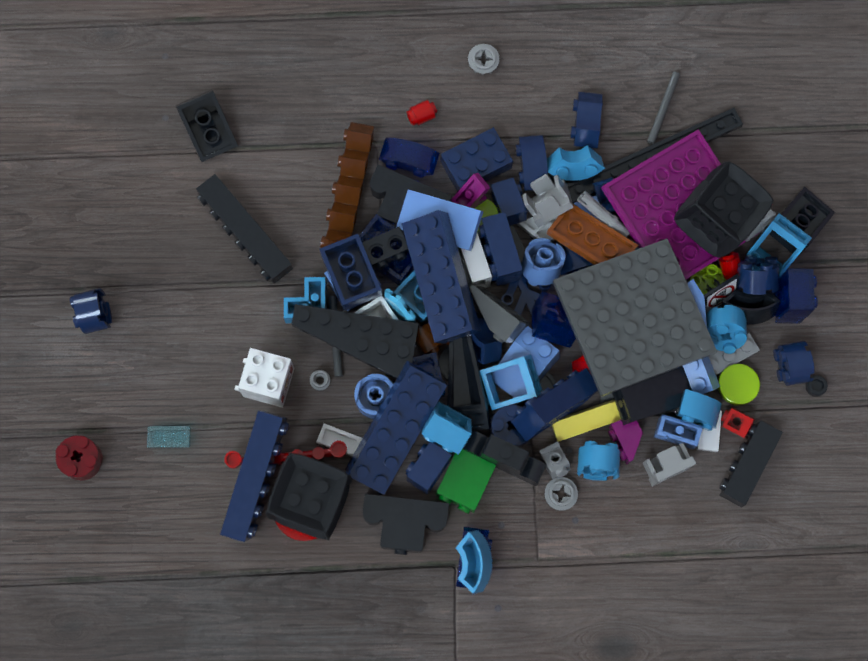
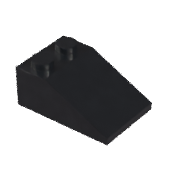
(206, 125)
(806, 213)

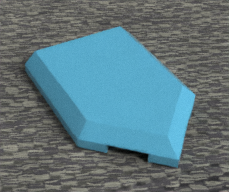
(399, 307)

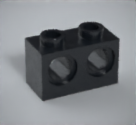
(383, 244)

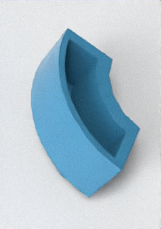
(575, 164)
(699, 409)
(475, 561)

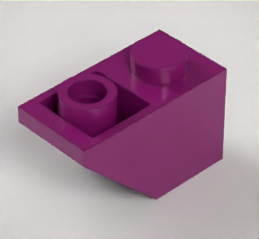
(627, 439)

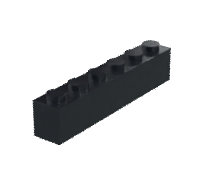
(244, 229)

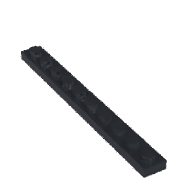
(710, 129)

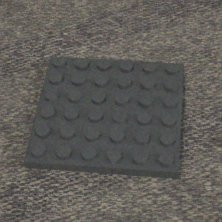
(634, 317)

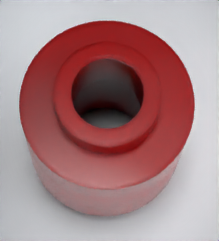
(421, 113)
(729, 265)

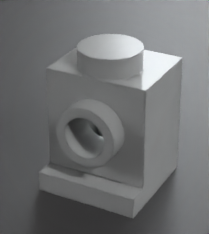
(550, 455)

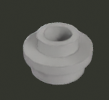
(320, 373)

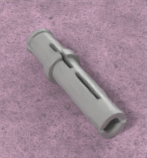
(602, 214)

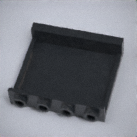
(651, 396)

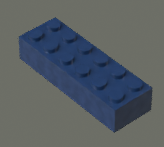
(441, 277)
(395, 427)
(254, 476)

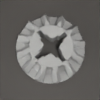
(477, 53)
(569, 489)

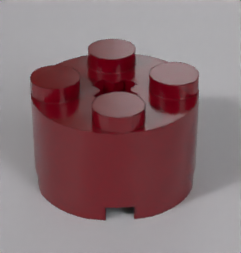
(68, 452)

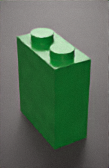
(465, 481)

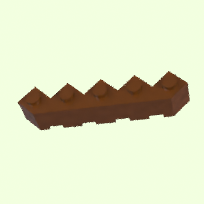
(349, 184)

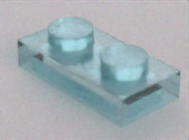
(168, 436)

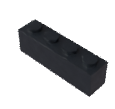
(750, 464)

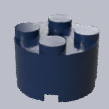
(758, 275)
(91, 311)
(794, 363)
(500, 425)

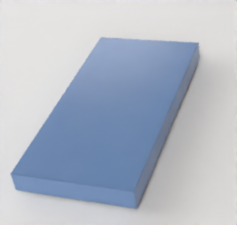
(463, 219)

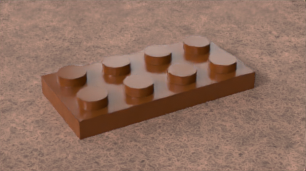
(589, 236)

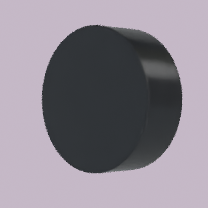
(817, 386)

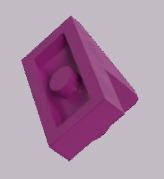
(472, 192)

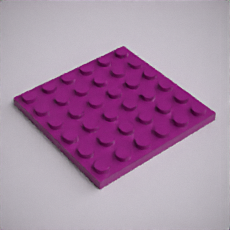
(654, 192)

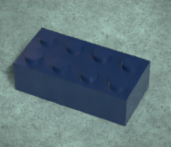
(554, 404)

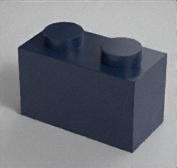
(508, 199)

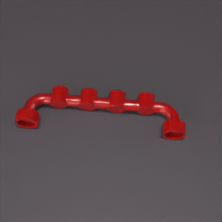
(337, 449)

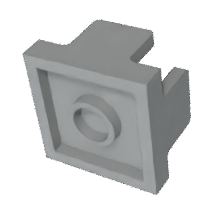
(550, 199)
(668, 464)

